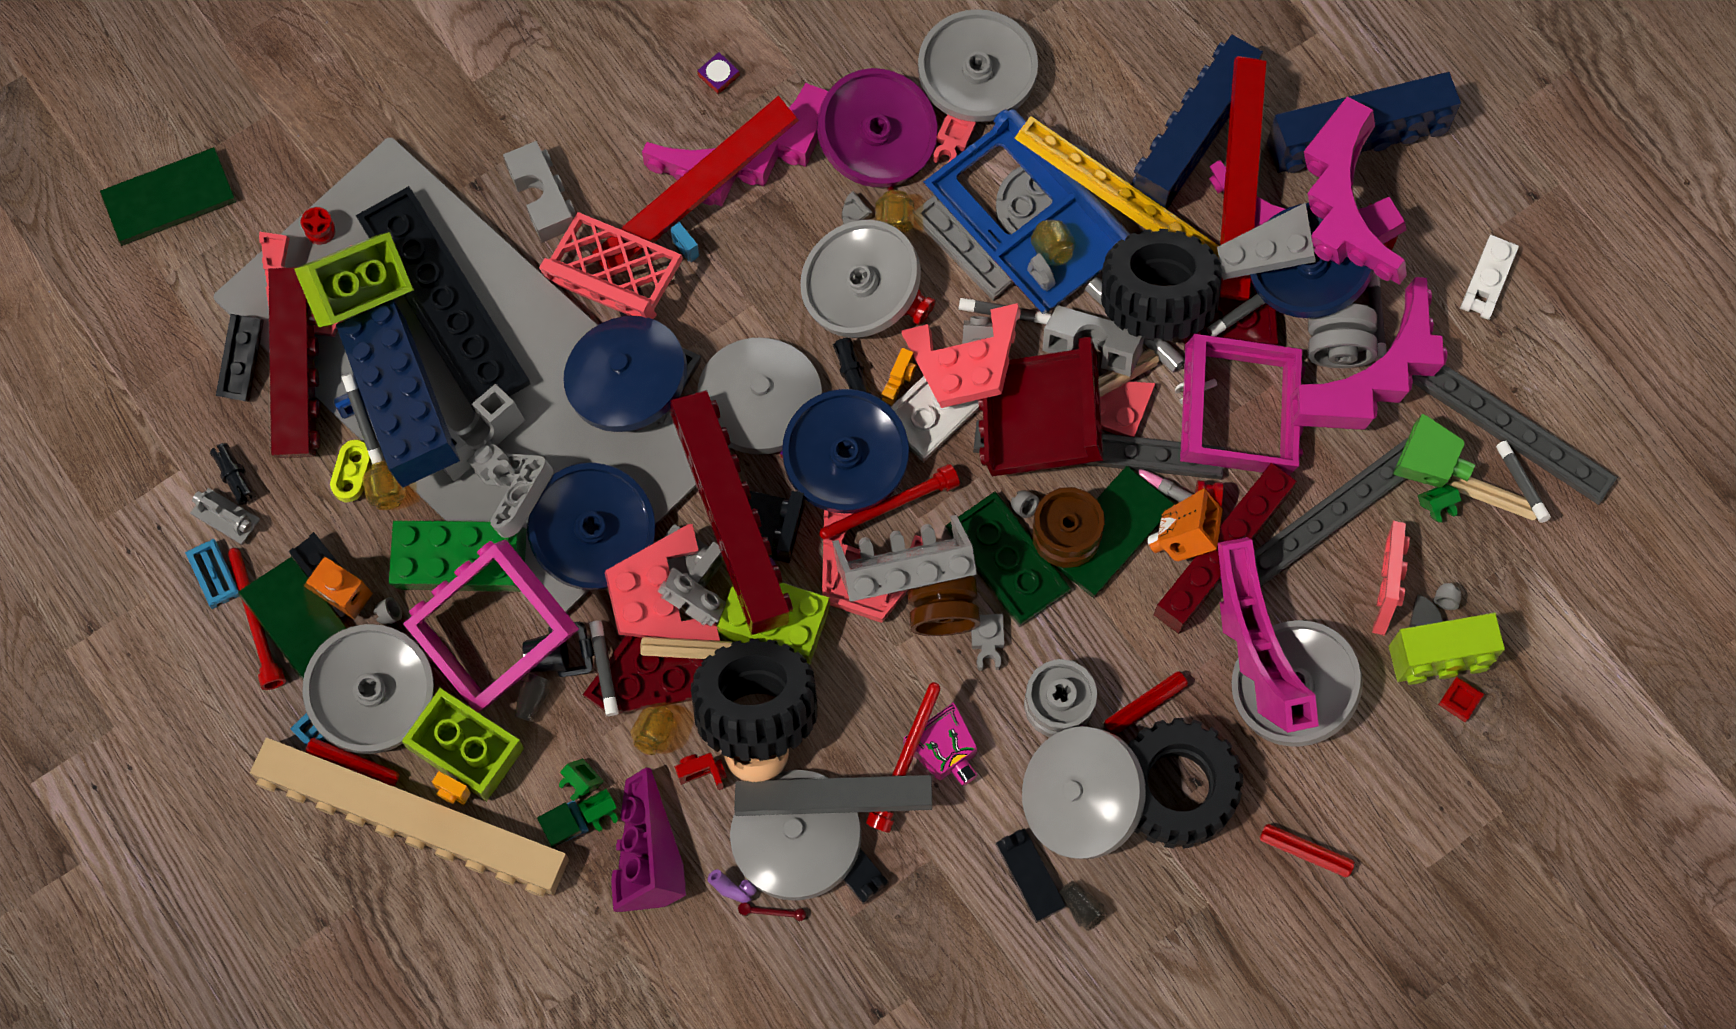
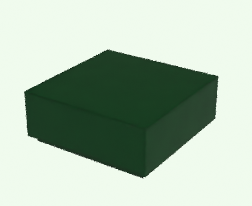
(558, 825)

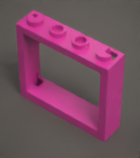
(1193, 402)
(534, 591)

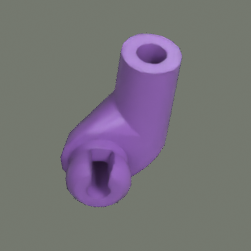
(729, 889)

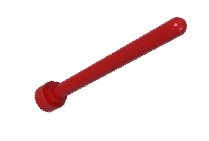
(944, 479)
(270, 674)
(883, 820)

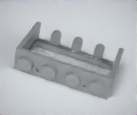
(904, 567)

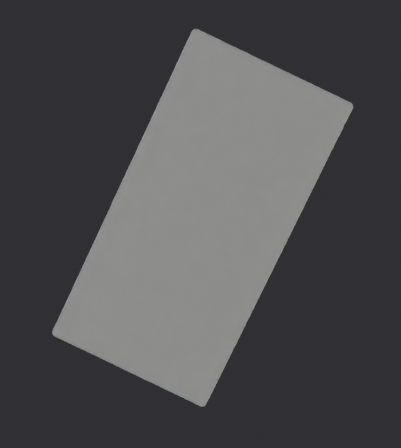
(530, 315)

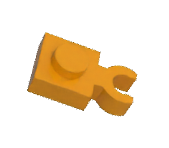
(901, 371)
(451, 789)

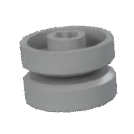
(1344, 338)
(1063, 680)

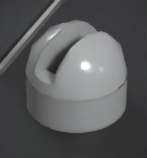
(1020, 499)
(1448, 596)
(388, 611)

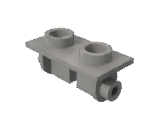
(223, 515)
(703, 604)

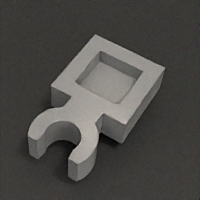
(491, 463)
(987, 638)

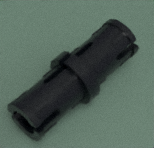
(851, 367)
(232, 473)

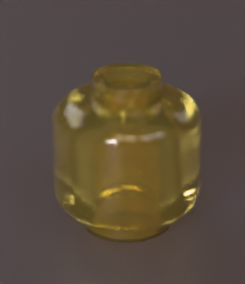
(896, 210)
(1053, 242)
(382, 487)
(654, 730)

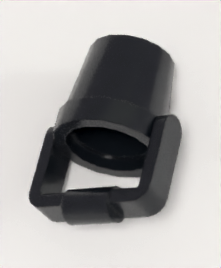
(559, 658)

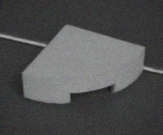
(855, 209)
(1041, 272)

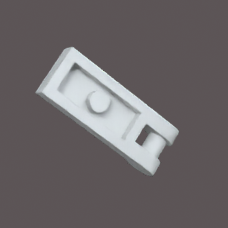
(1489, 276)

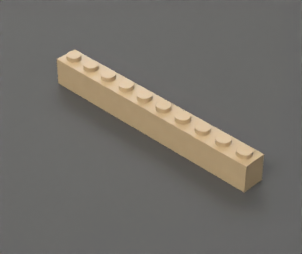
(409, 816)

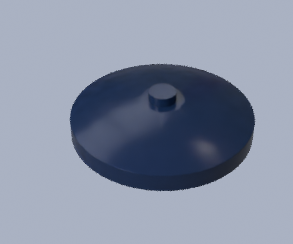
(1314, 287)
(625, 373)
(845, 451)
(589, 523)

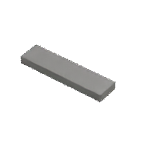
(962, 247)

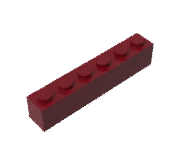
(292, 368)
(1204, 571)

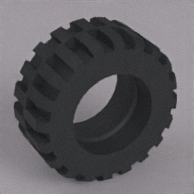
(1155, 309)
(760, 728)
(1216, 762)

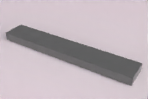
(833, 795)

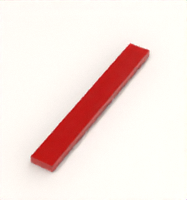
(1242, 161)
(704, 178)

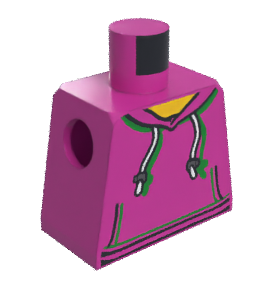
(947, 746)

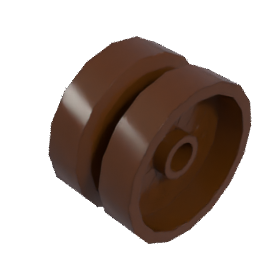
(1068, 527)
(944, 608)

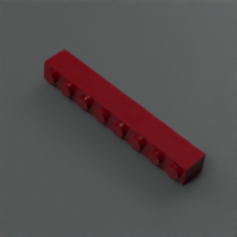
(730, 513)

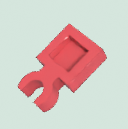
(953, 136)

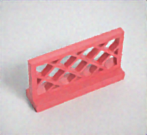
(603, 291)

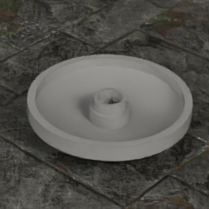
(977, 65)
(860, 278)
(759, 391)
(1324, 666)
(367, 688)
(1083, 793)
(796, 852)

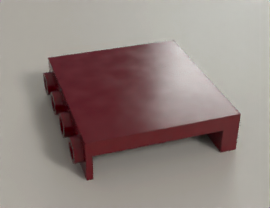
(1044, 413)

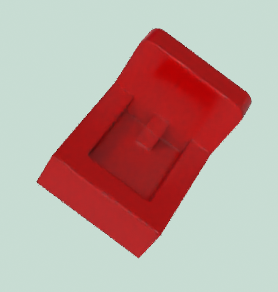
(695, 767)

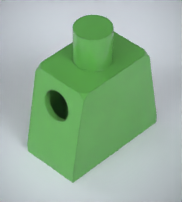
(1432, 455)

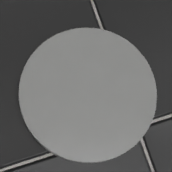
(1019, 200)

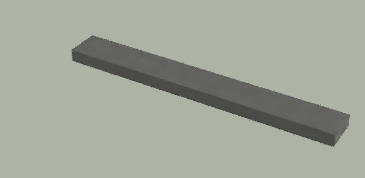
(1519, 432)
(1144, 454)
(1328, 516)

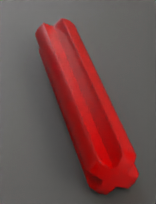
(1145, 703)
(352, 762)
(1307, 850)

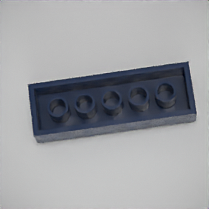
(1399, 111)
(1193, 127)
(397, 393)

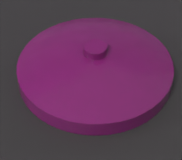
(877, 127)

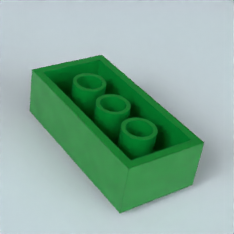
(432, 550)

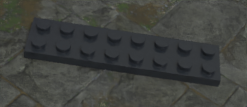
(445, 299)

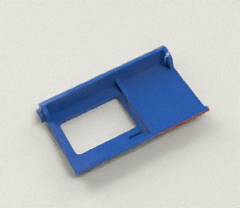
(1082, 212)

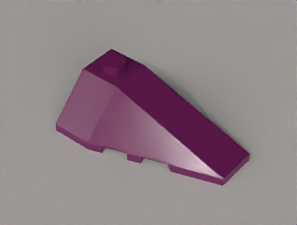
(649, 861)

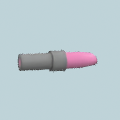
(1164, 485)

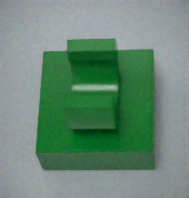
(1439, 498)
(581, 777)
(597, 806)

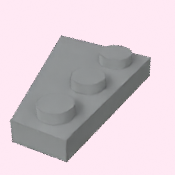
(1270, 246)

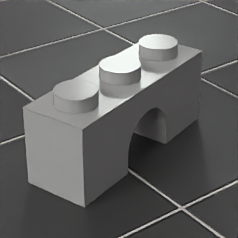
(530, 169)
(1118, 347)
(494, 420)

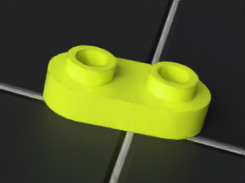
(350, 472)

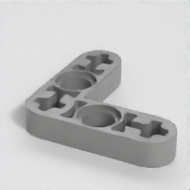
(530, 478)

